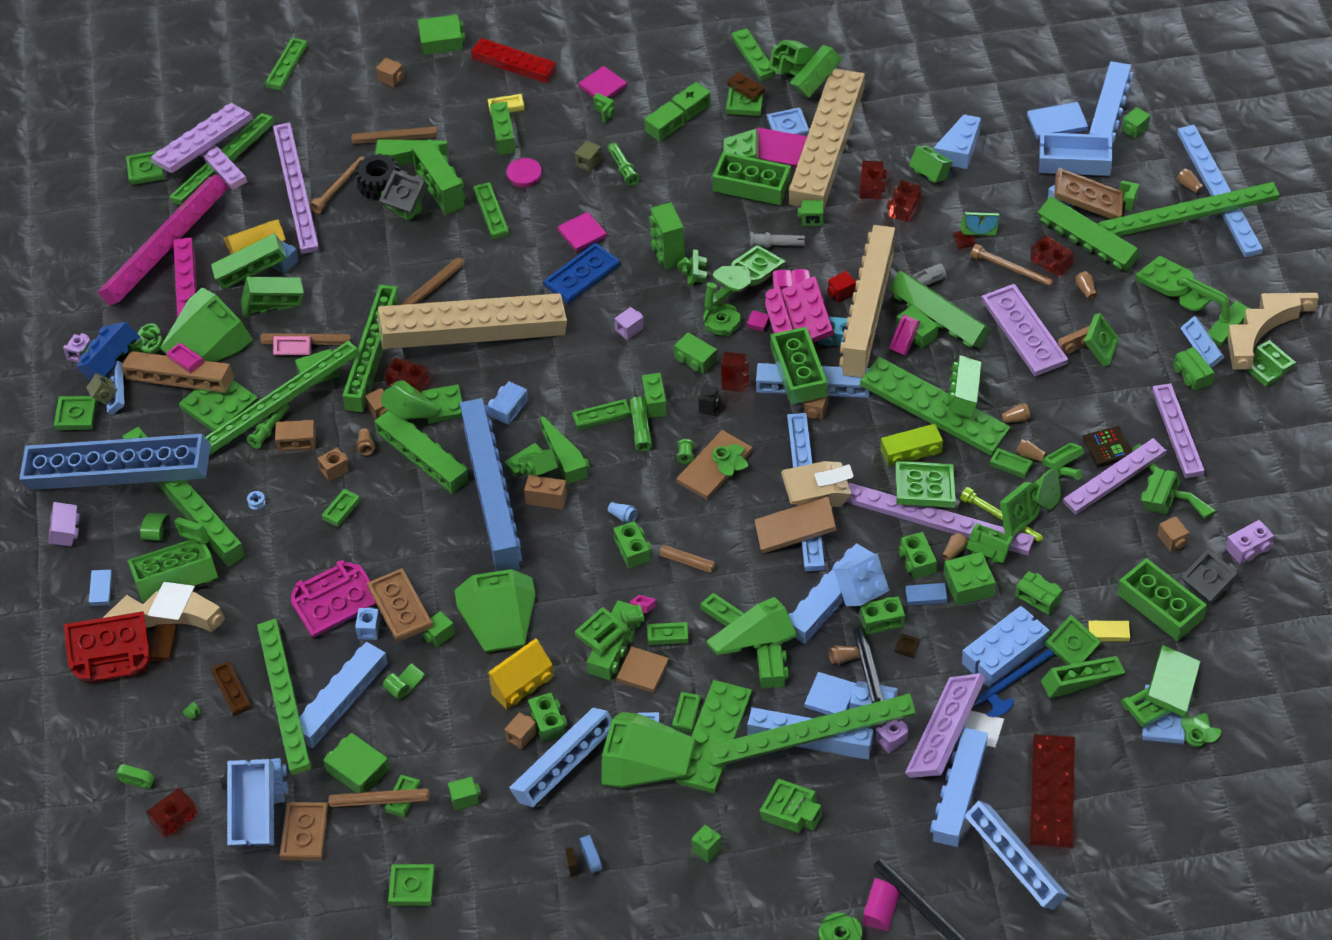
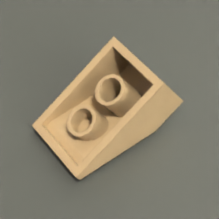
(803, 487)

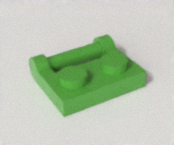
(597, 626)
(1146, 712)

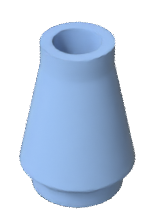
(624, 512)

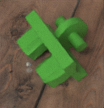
(691, 266)

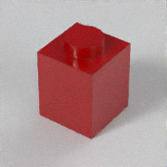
(841, 286)

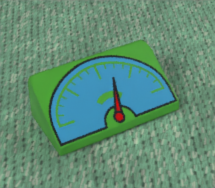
(979, 223)

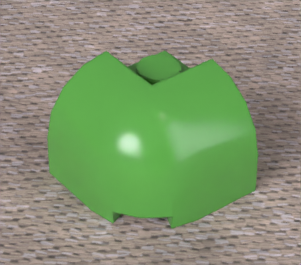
(790, 57)

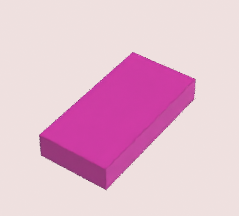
(904, 335)
(185, 357)

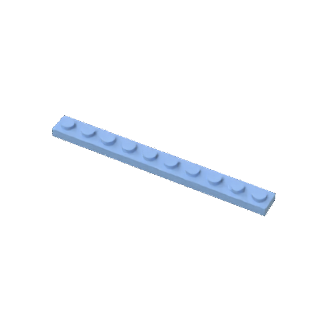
(1217, 185)
(801, 456)

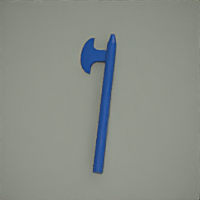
(1000, 706)

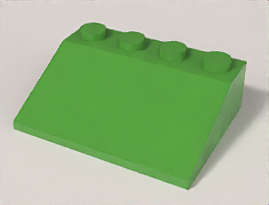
(180, 564)

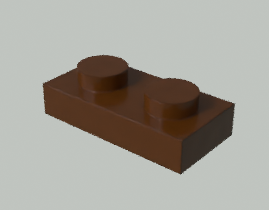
(746, 86)

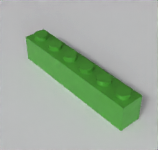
(1088, 234)
(939, 309)
(422, 451)

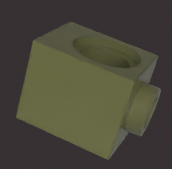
(588, 156)
(101, 388)

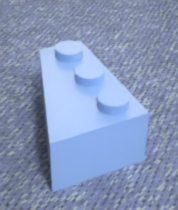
(960, 141)

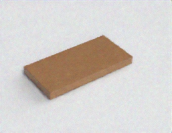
(1088, 194)
(702, 473)
(795, 524)
(399, 605)

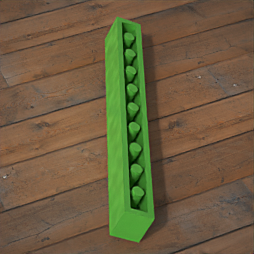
(196, 510)

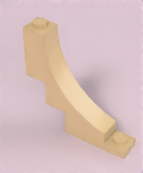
(1273, 311)
(197, 612)

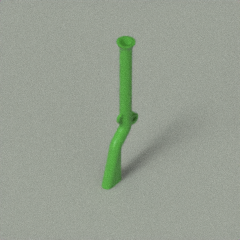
(1201, 507)

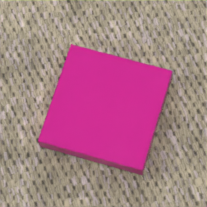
(603, 82)
(582, 232)

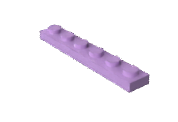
(224, 167)
(1178, 431)
(1114, 476)

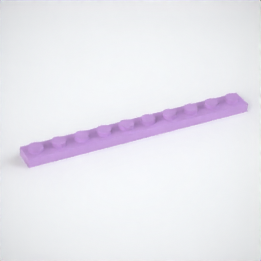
(296, 188)
(929, 516)

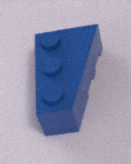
(106, 348)

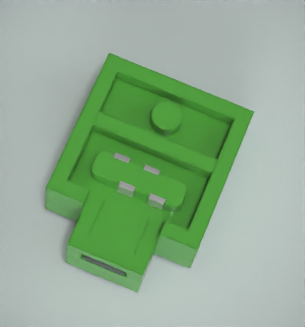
(791, 807)

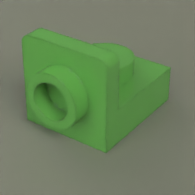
(605, 106)
(1130, 194)

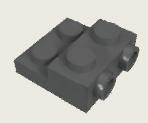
(403, 191)
(1211, 575)

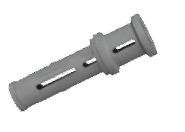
(767, 240)

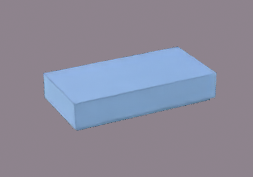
(100, 587)

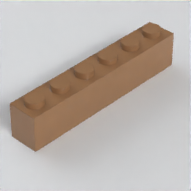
(162, 370)

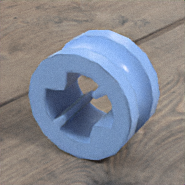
(256, 505)

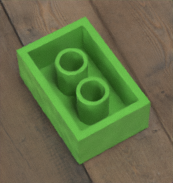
(667, 235)

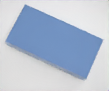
(926, 594)

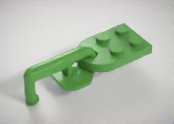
(745, 271)
(1178, 281)
(1026, 501)

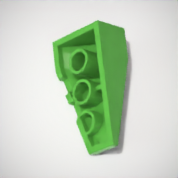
(760, 625)

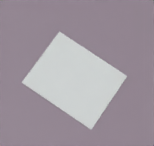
(170, 600)
(984, 723)

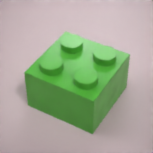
(969, 578)

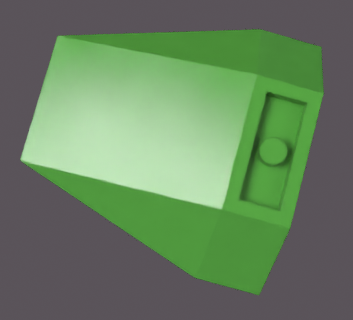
(208, 328)
(497, 608)
(643, 752)

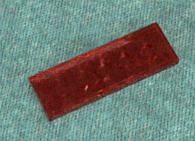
(1052, 791)

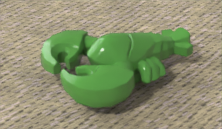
(143, 343)

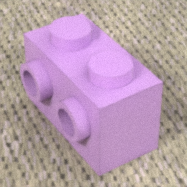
(63, 523)
(1249, 542)

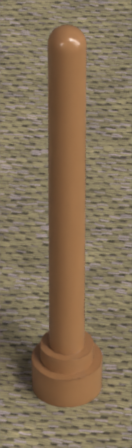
(318, 204)
(979, 252)

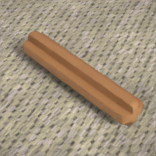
(687, 558)

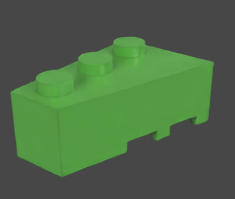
(270, 293)

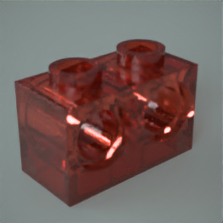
(904, 201)
(1051, 255)
(412, 373)

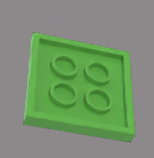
(217, 408)
(925, 484)

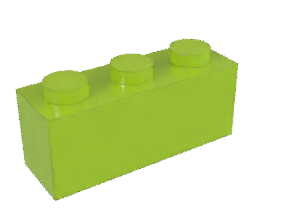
(911, 445)

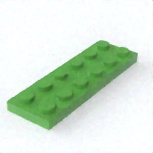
(717, 723)

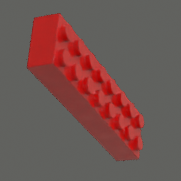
(513, 60)

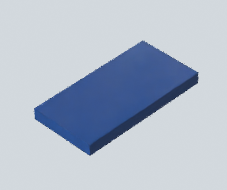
(582, 273)

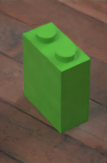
(441, 34)
(356, 764)

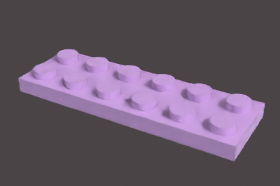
(201, 138)
(1024, 330)
(945, 726)

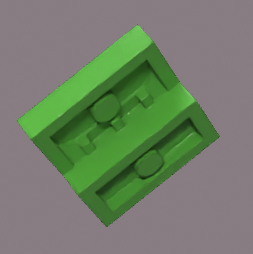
(1270, 363)

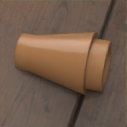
(1189, 180)
(1086, 285)
(1016, 414)
(365, 443)
(1030, 451)
(955, 546)
(843, 654)

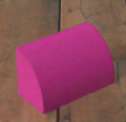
(881, 905)

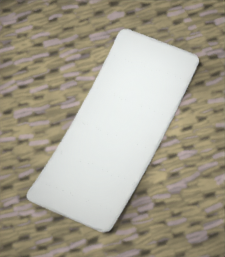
(834, 476)

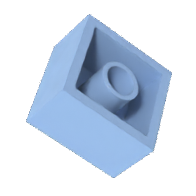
(861, 580)

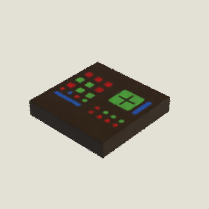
(1107, 446)

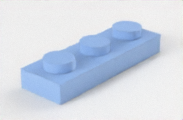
(1202, 341)
(117, 401)

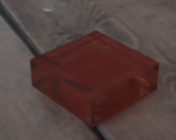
(963, 241)

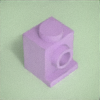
(77, 345)
(892, 735)

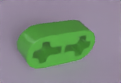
(135, 776)

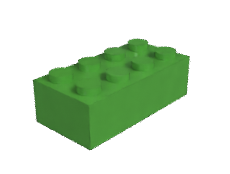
(440, 177)
(751, 178)
(798, 365)
(1162, 599)

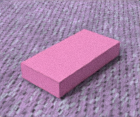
(292, 345)

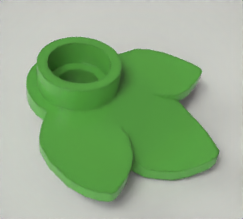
(732, 459)
(1200, 729)

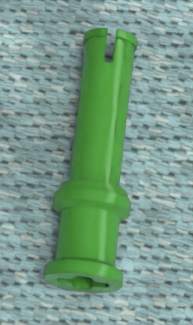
(625, 168)
(264, 429)

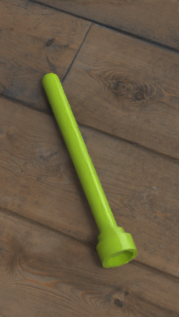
(970, 496)

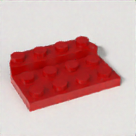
(107, 647)

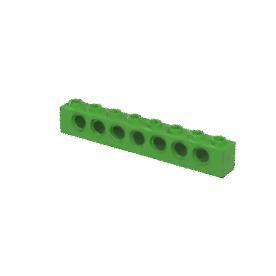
(370, 354)

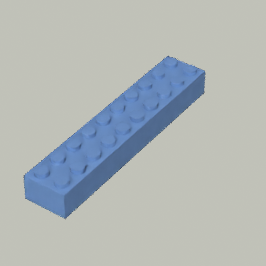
(115, 462)
(491, 485)

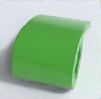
(152, 527)
(401, 685)

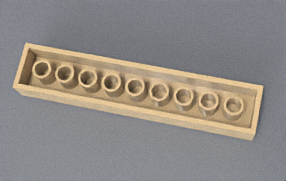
(827, 137)
(867, 301)
(471, 321)

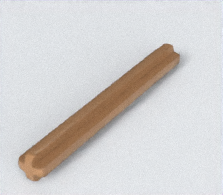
(402, 134)
(434, 282)
(316, 339)
(380, 797)

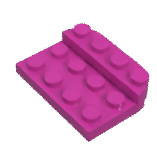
(799, 307)
(331, 597)

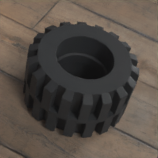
(373, 174)

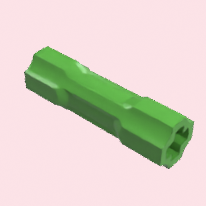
(640, 422)

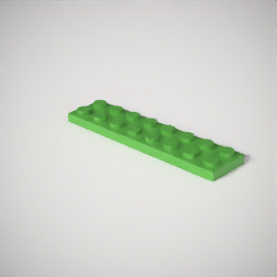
(932, 406)

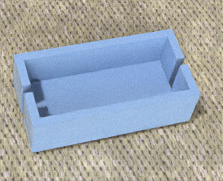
(1075, 153)
(1005, 646)
(250, 803)

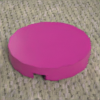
(524, 172)

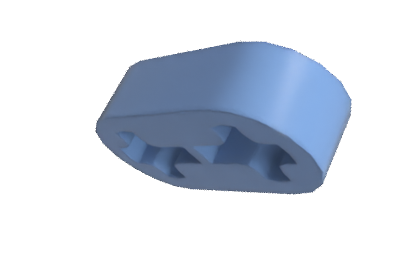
(590, 854)

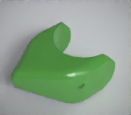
(407, 402)

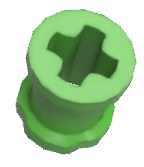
(685, 451)
(632, 615)

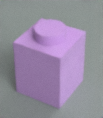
(629, 323)

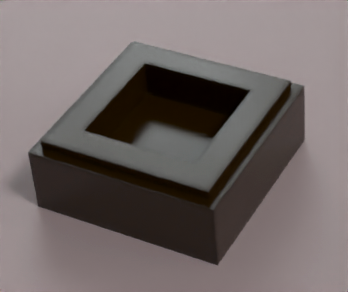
(907, 645)
(571, 861)

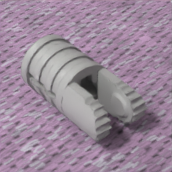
(931, 274)

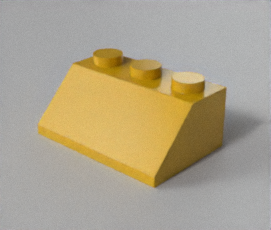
(247, 237)
(520, 674)

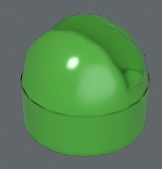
(191, 711)

